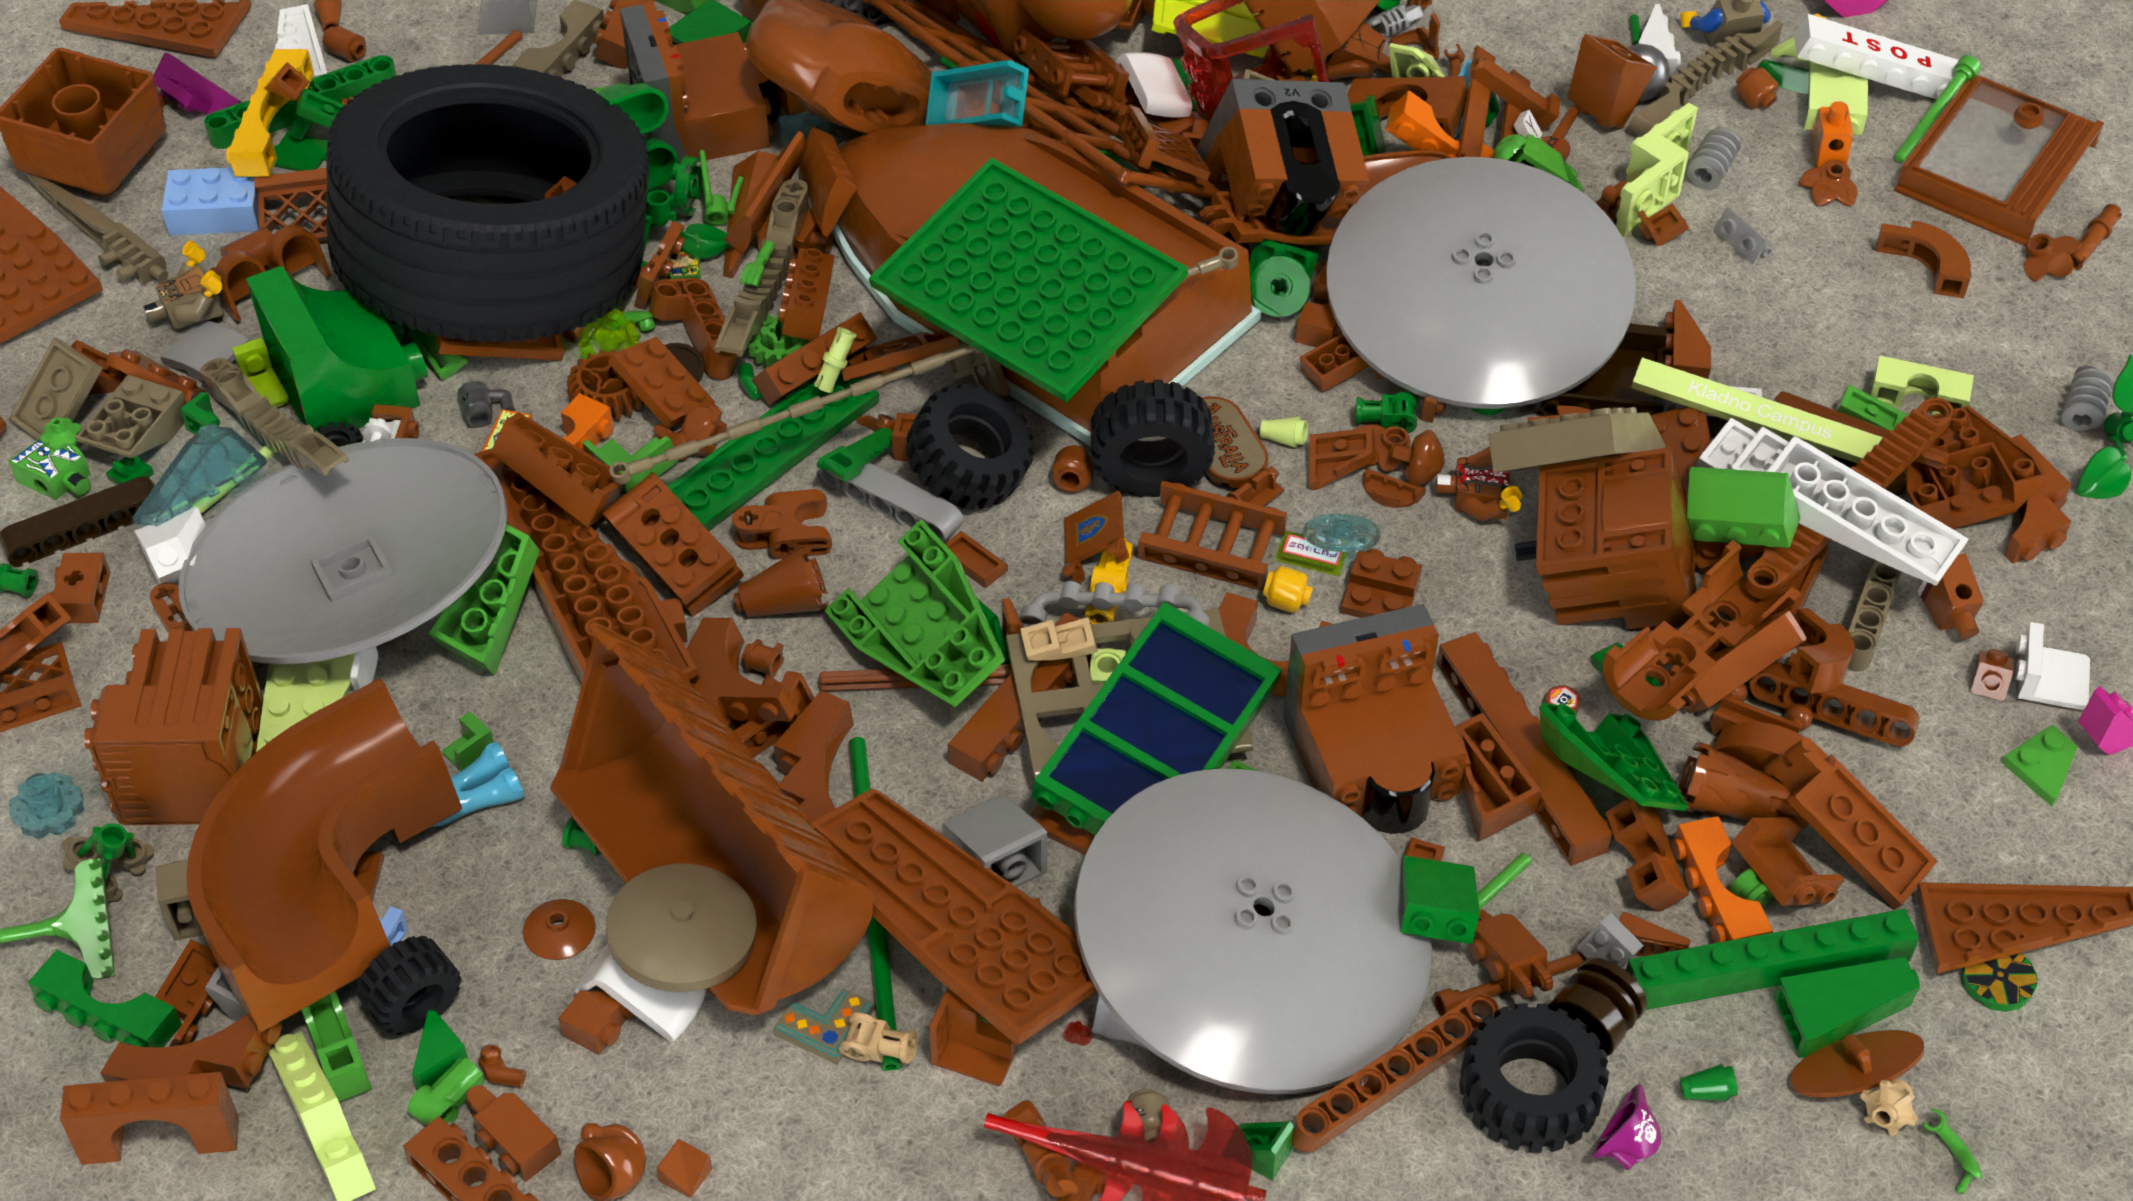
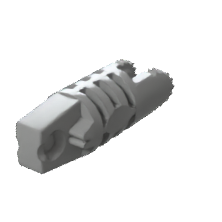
(1394, 19)

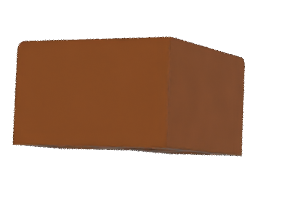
(967, 1044)

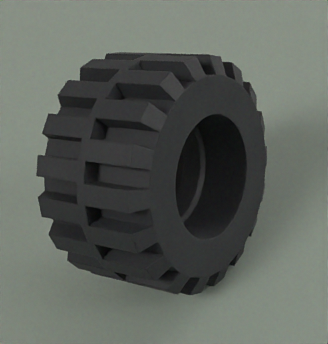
(408, 983)

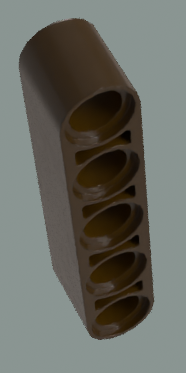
(74, 522)

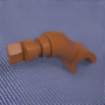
(1048, 1166)

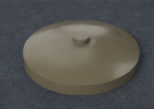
(681, 927)

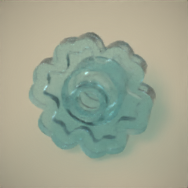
(46, 804)

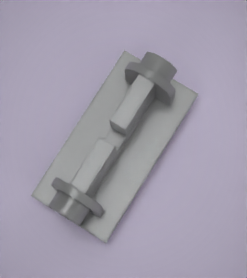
(1742, 236)

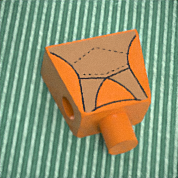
(1830, 125)

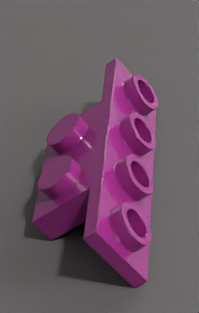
(190, 87)

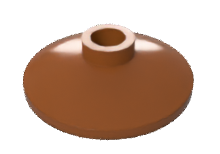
(561, 940)

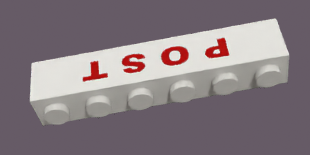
(1874, 57)

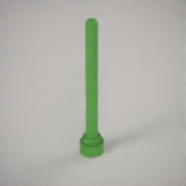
(1965, 69)

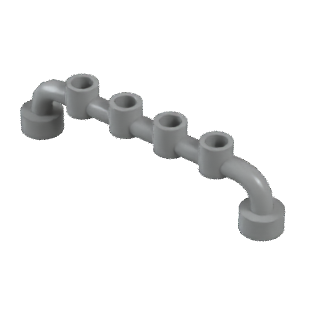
(1104, 598)

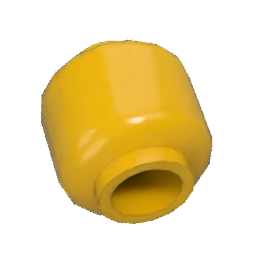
(1287, 589)

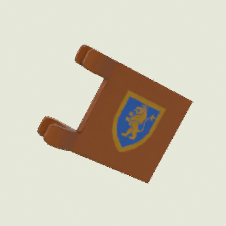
(1093, 531)

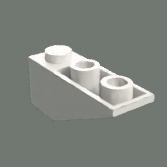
(1658, 35)

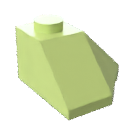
(1412, 62)

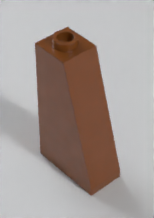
(1741, 662)

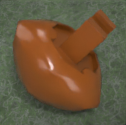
(1423, 458)

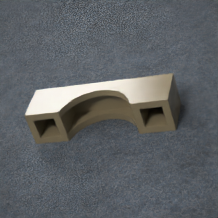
(579, 28)

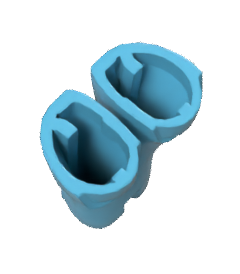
(485, 783)

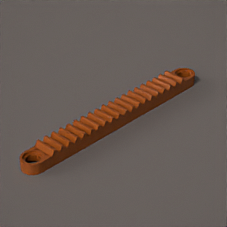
(1880, 466)

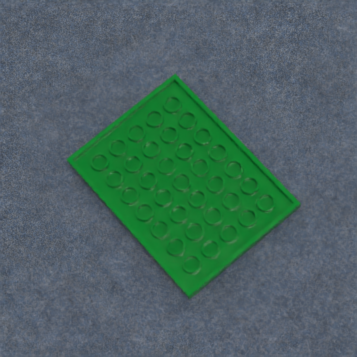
(1029, 278)

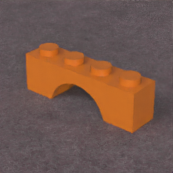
(1415, 125)
(1703, 850)

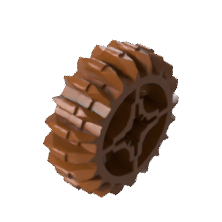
(602, 383)

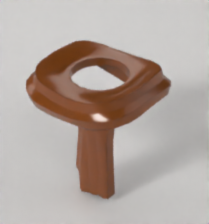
(1422, 37)

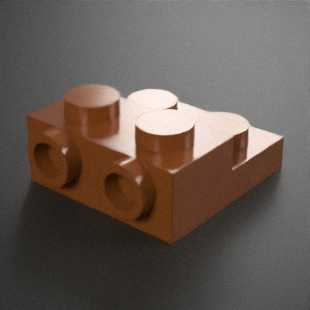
(1380, 584)

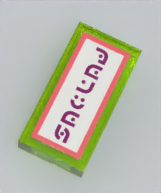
(1299, 552)

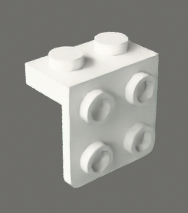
(2050, 673)

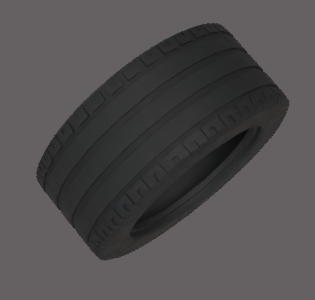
(478, 265)

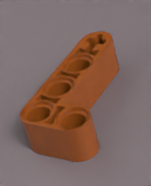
(696, 305)

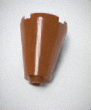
(784, 588)

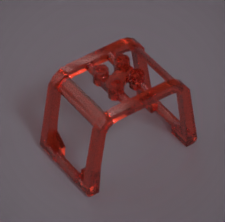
(1210, 63)

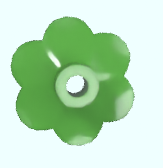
(60, 433)

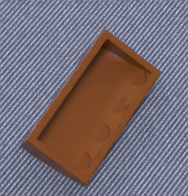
(827, 179)
(761, 201)

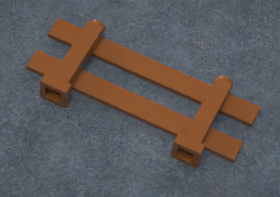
(1511, 87)

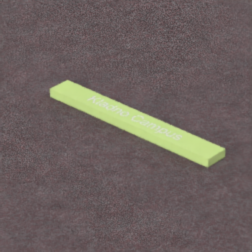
(1753, 410)

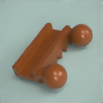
(1735, 710)

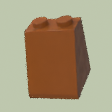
(1608, 80)

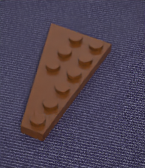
(1689, 436)

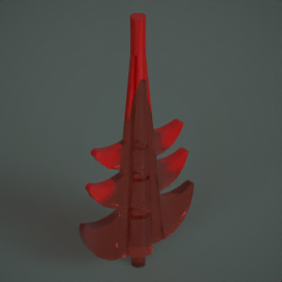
(1161, 1168)

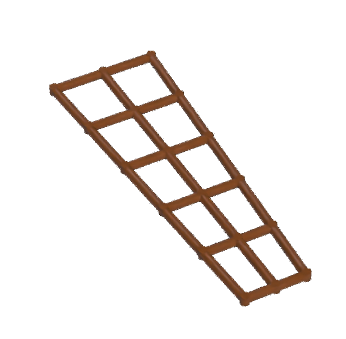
(940, 32)

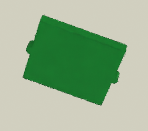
(300, 154)

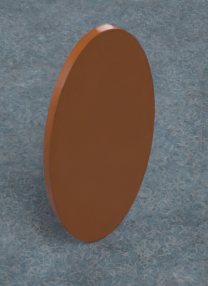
(1857, 1063)

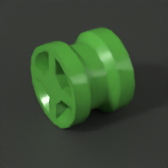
(1751, 887)

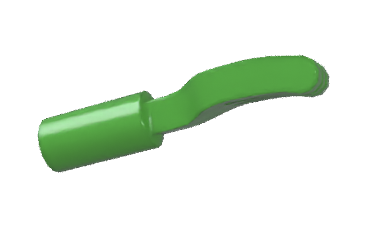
(754, 271)

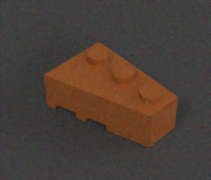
(1494, 780)

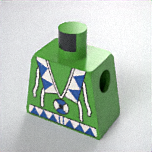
(51, 470)

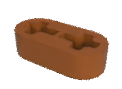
(166, 612)

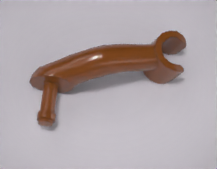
(1455, 60)

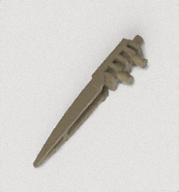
(117, 240)

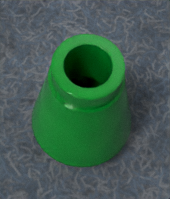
(1712, 1083)

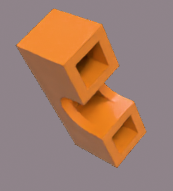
(586, 420)

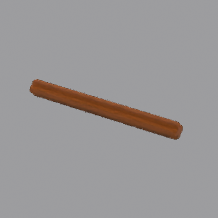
(1931, 456)
(887, 679)

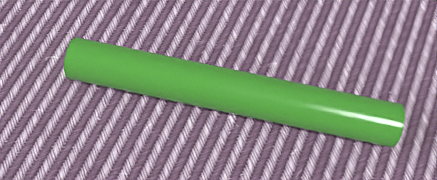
(1500, 881)

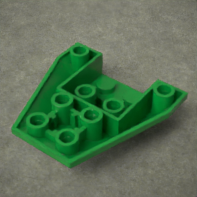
(1613, 755)

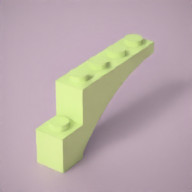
(321, 1117)

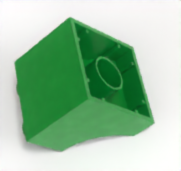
(333, 351)

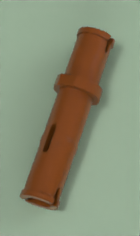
(2098, 229)

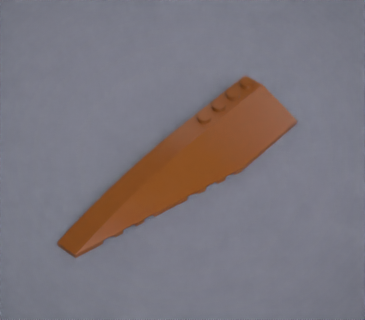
(585, 578)

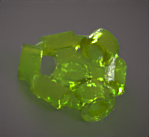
(609, 338)

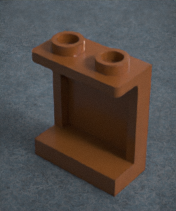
(1780, 866)

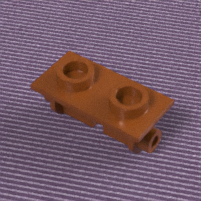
(1261, 490)

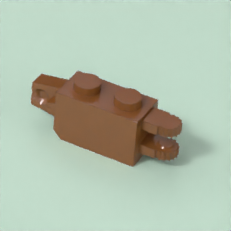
(1510, 954)

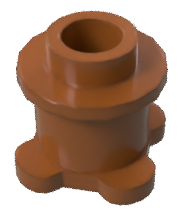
(763, 658)

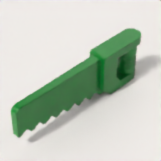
(850, 460)

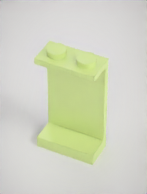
(1833, 85)

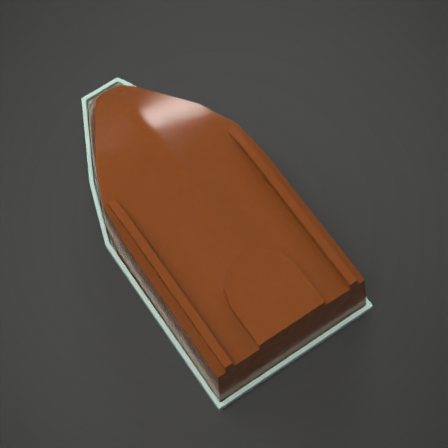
(916, 169)

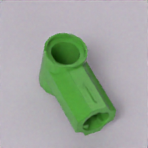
(446, 1093)

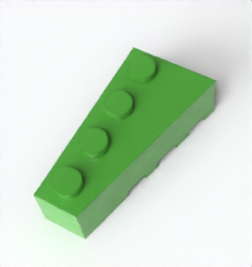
(483, 617)

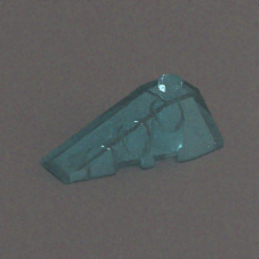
(197, 472)

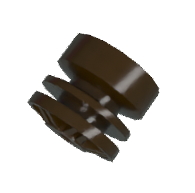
(1603, 999)

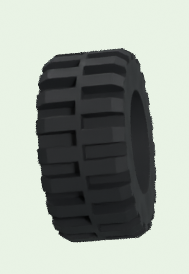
(1151, 411)
(949, 468)
(1524, 1116)

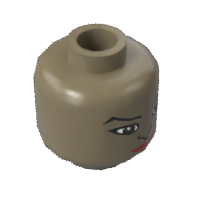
(1148, 1106)

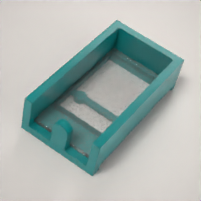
(979, 95)

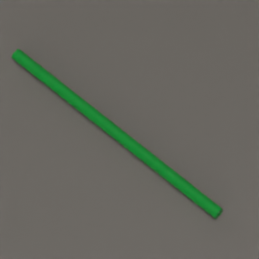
(876, 932)

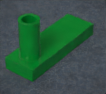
(311, 109)

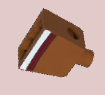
(1954, 599)

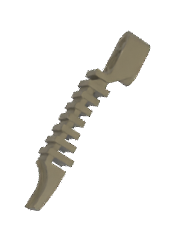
(1680, 87)
(753, 303)
(288, 437)

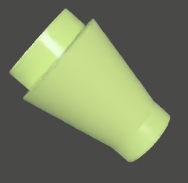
(1287, 431)

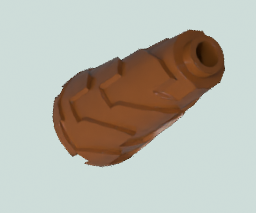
(1728, 787)

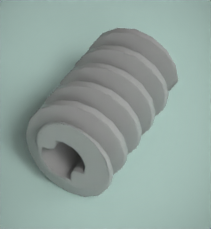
(1713, 158)
(2087, 399)

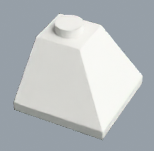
(170, 544)

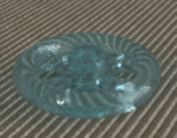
(1341, 532)

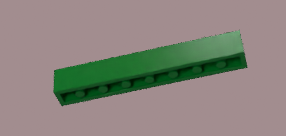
(1765, 958)

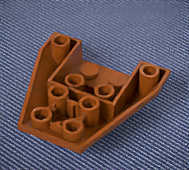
(1984, 474)

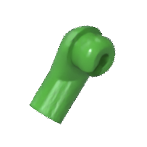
(641, 318)

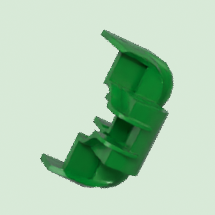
(648, 110)

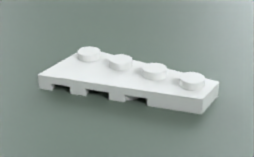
(298, 32)

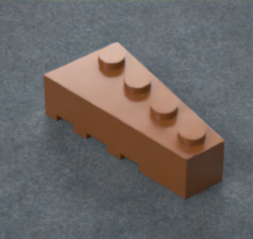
(557, 468)

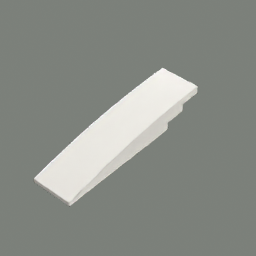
(1842, 502)

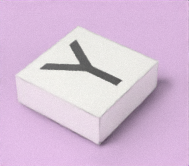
(1527, 125)

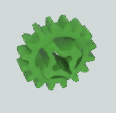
(771, 344)

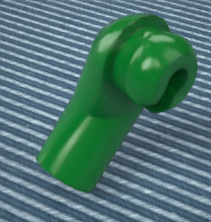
(746, 375)

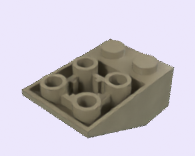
(135, 418)

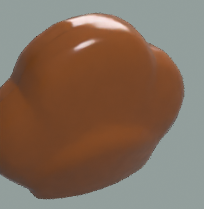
(839, 65)

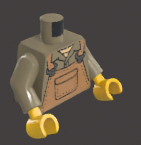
(189, 295)

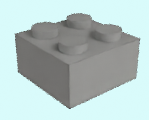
(1610, 942)

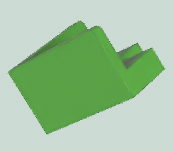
(613, 452)

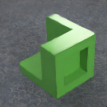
(471, 744)

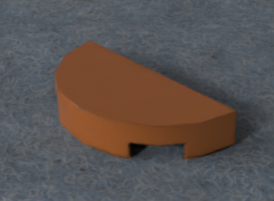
(1391, 491)

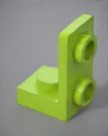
(256, 365)

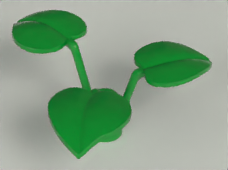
(709, 238)
(2106, 472)

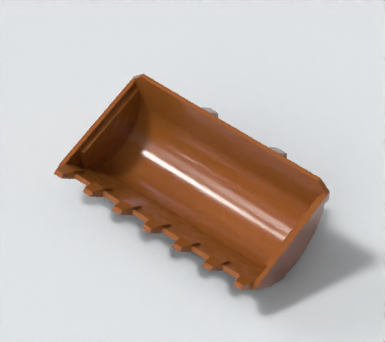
(673, 785)

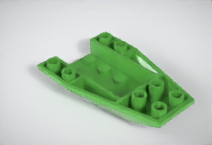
(923, 621)

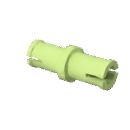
(835, 360)

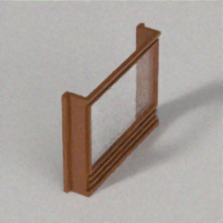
(1988, 166)

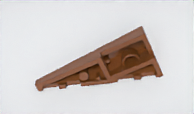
(753, 171)

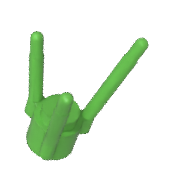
(716, 205)

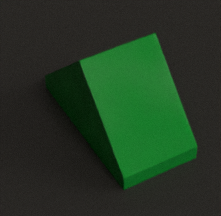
(436, 1052)
(1269, 1145)

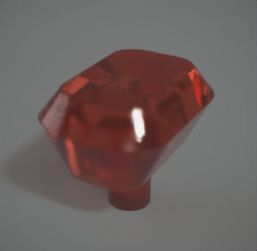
(1078, 1033)

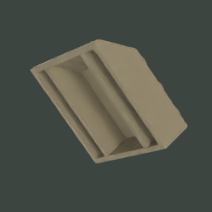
(1572, 438)

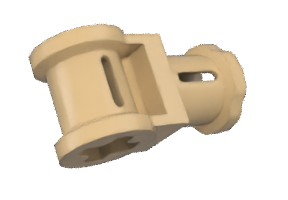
(874, 1039)

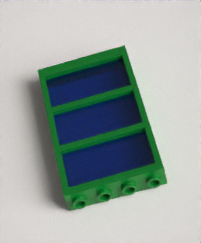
(1162, 713)

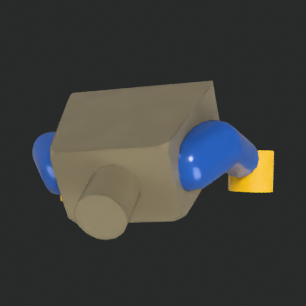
(1727, 19)

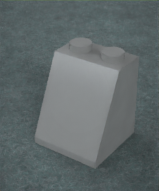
(506, 16)
(1001, 839)

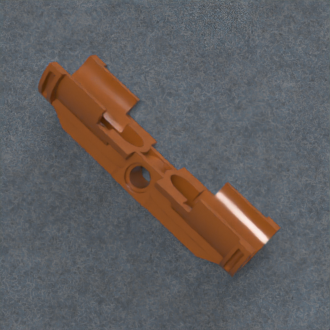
(1691, 644)

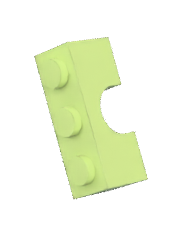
(1899, 378)

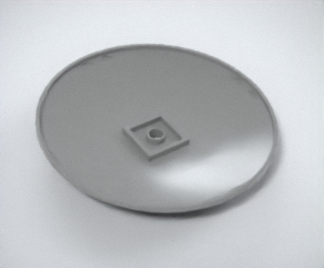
(1472, 333)
(281, 553)
(1239, 993)

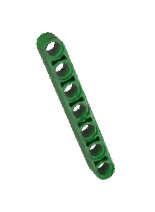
(334, 85)

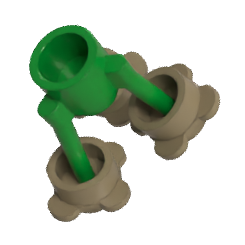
(115, 848)

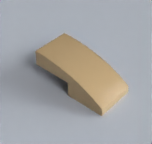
(1054, 642)

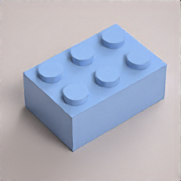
(209, 202)

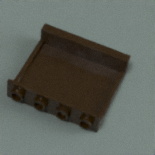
(1612, 383)

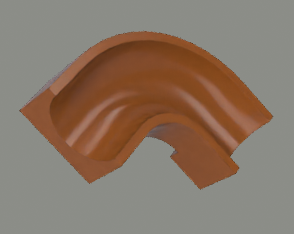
(283, 846)

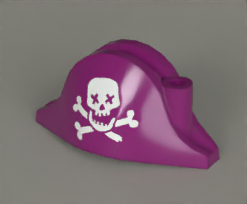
(1631, 1132)

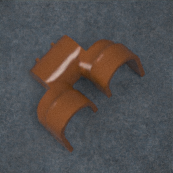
(288, 247)

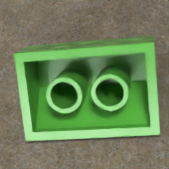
(1741, 507)

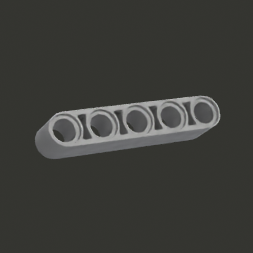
(897, 499)

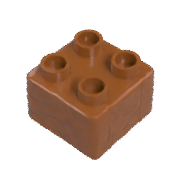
(82, 121)

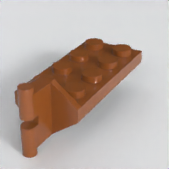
(1852, 821)

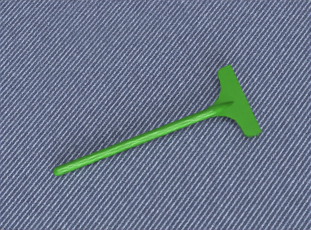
(82, 922)

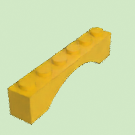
(252, 147)

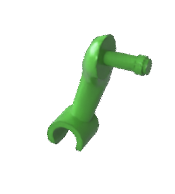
(1959, 1149)

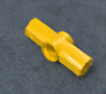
(1114, 574)

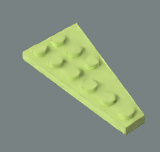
(299, 691)

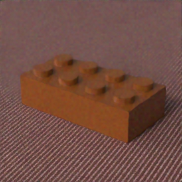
(1331, 363)

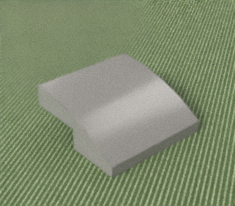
(202, 344)

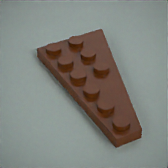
(162, 24)
(1994, 921)

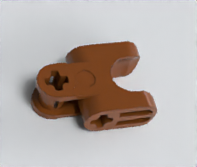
(779, 524)

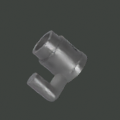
(476, 402)

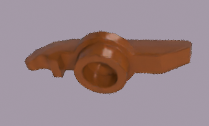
(876, 424)

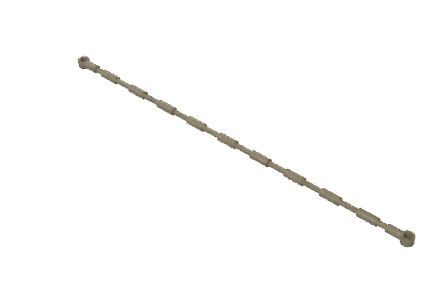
(855, 389)

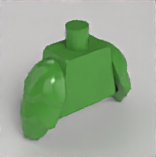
(1537, 154)

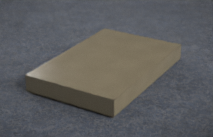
(55, 388)

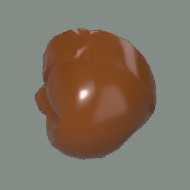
(608, 1161)

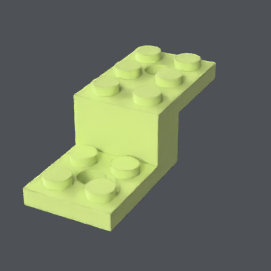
(1656, 168)

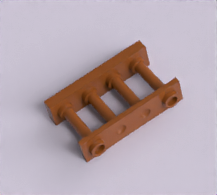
(1071, 64)
(1207, 562)

